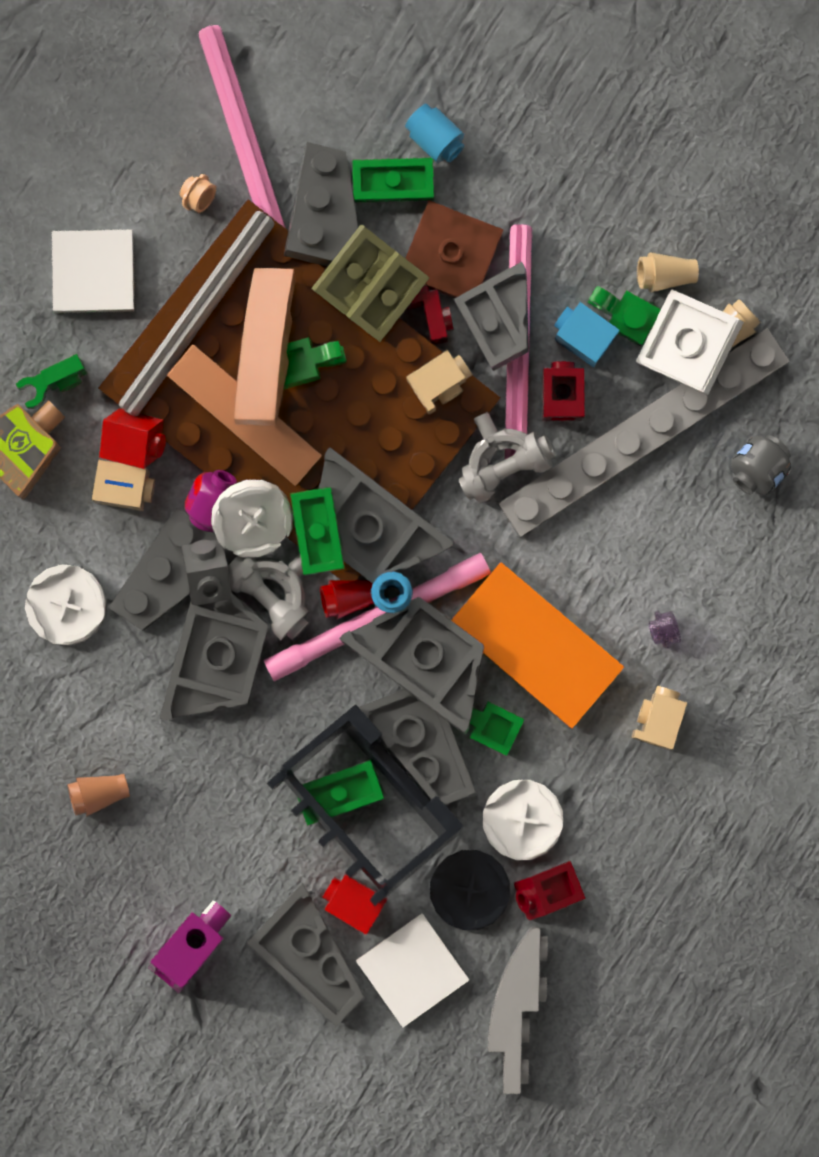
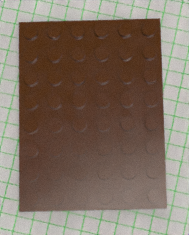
(355, 408)

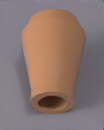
(96, 793)

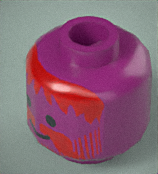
(203, 496)

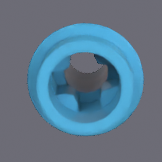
(387, 580)

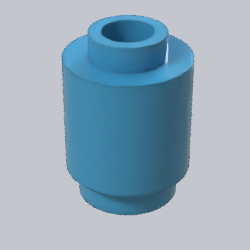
(435, 133)

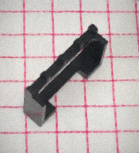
(367, 737)

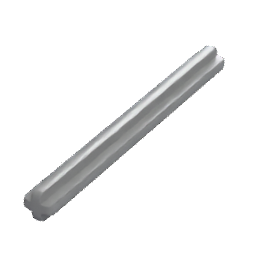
(196, 313)

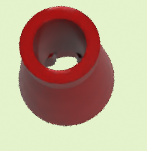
(345, 597)

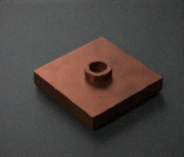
(453, 249)

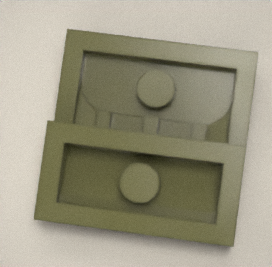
(370, 283)

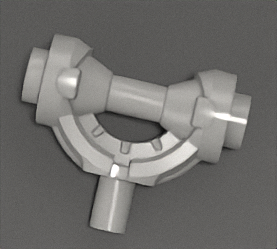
(531, 453)
(287, 615)

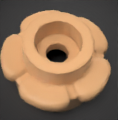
(197, 193)

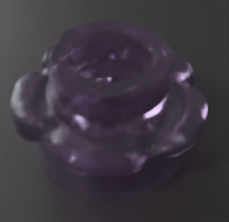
(665, 629)

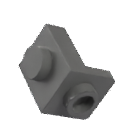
(206, 572)

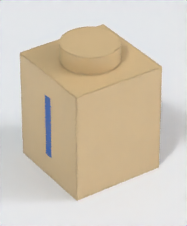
(122, 485)

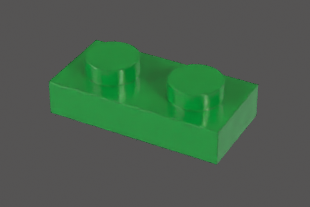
(393, 180)
(317, 531)
(344, 790)

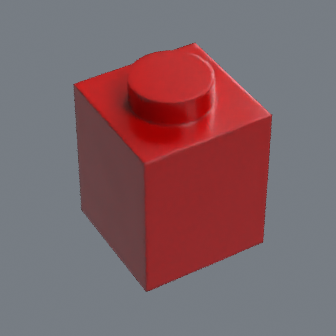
(132, 439)
(350, 902)

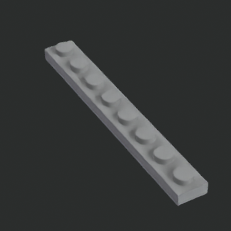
(640, 435)

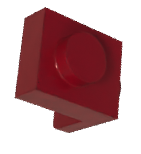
(438, 318)

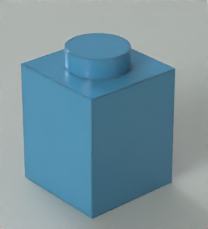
(585, 333)

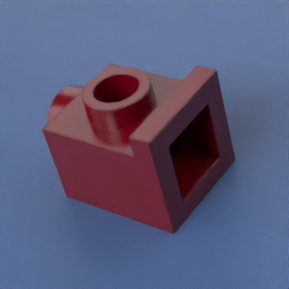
(567, 409)

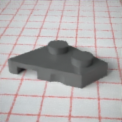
(499, 315)

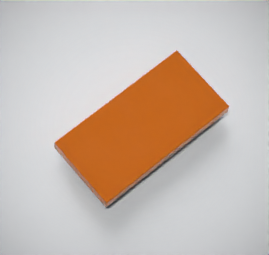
(537, 645)

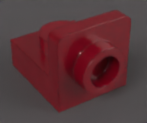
(548, 891)

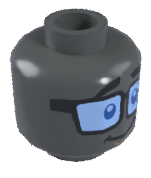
(761, 465)

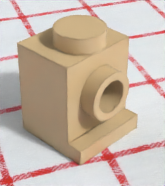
(439, 380)
(660, 718)

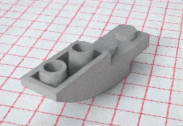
(517, 991)

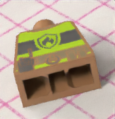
(27, 446)

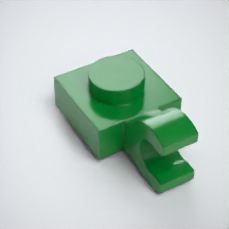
(630, 314)
(306, 360)
(61, 375)
(495, 727)

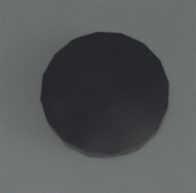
(469, 889)

